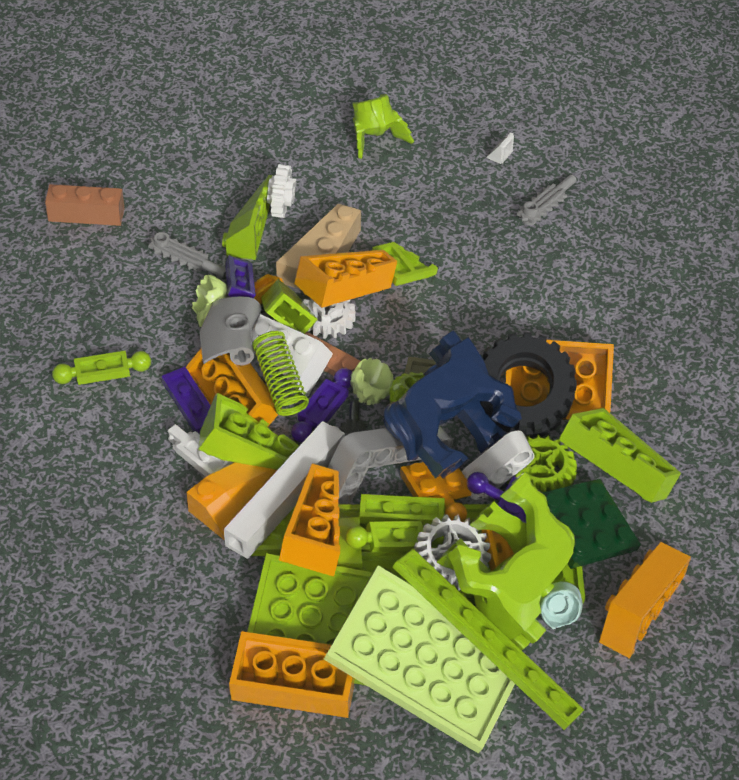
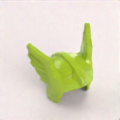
(375, 118)

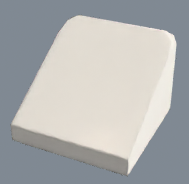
(502, 149)

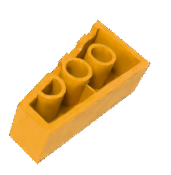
(344, 276)
(314, 526)
(642, 597)

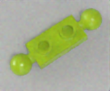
(101, 367)
(388, 536)

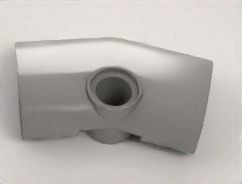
(229, 329)

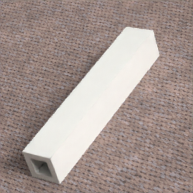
(280, 492)

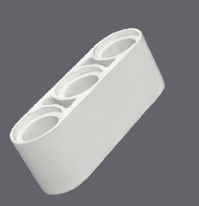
(502, 460)

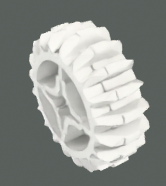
(452, 532)

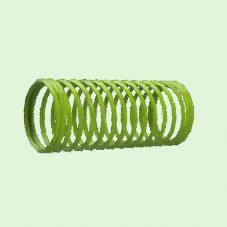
(288, 400)

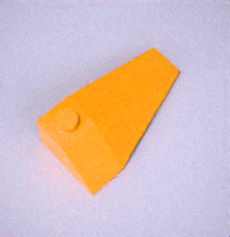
(225, 494)

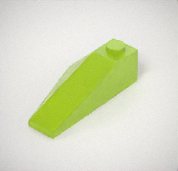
(248, 225)
(240, 438)

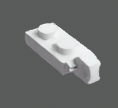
(187, 447)

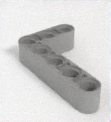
(368, 450)

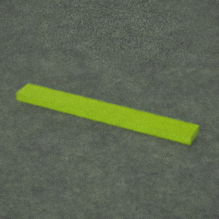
(488, 639)

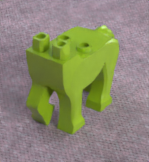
(514, 588)

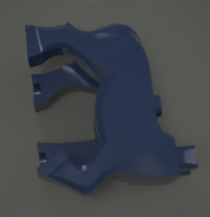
(448, 391)

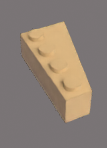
(330, 235)

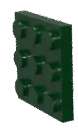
(594, 520)

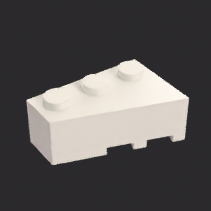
(308, 353)

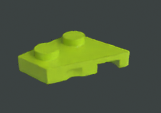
(408, 265)

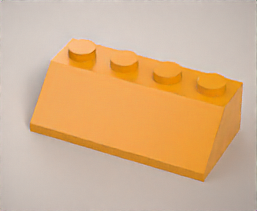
(235, 382)
(289, 675)

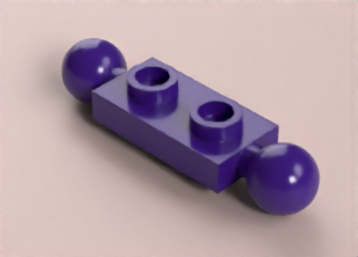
(322, 404)

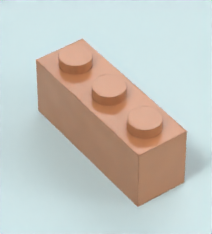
(85, 204)

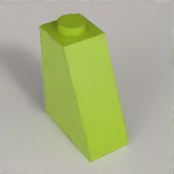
(287, 307)

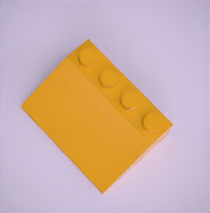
(593, 374)

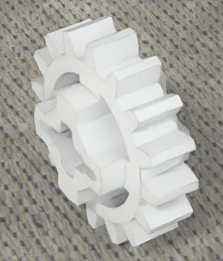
(281, 191)
(332, 318)

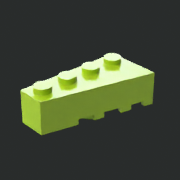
(620, 453)

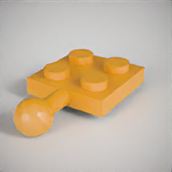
(423, 484)

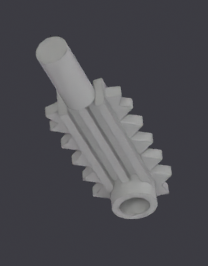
(544, 201)
(183, 254)

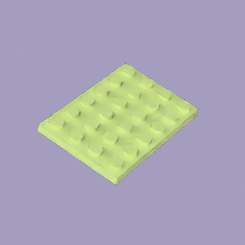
(420, 661)

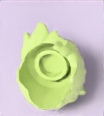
(208, 292)
(371, 381)

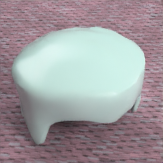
(561, 605)

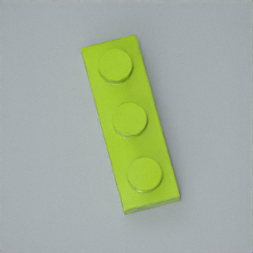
(400, 508)

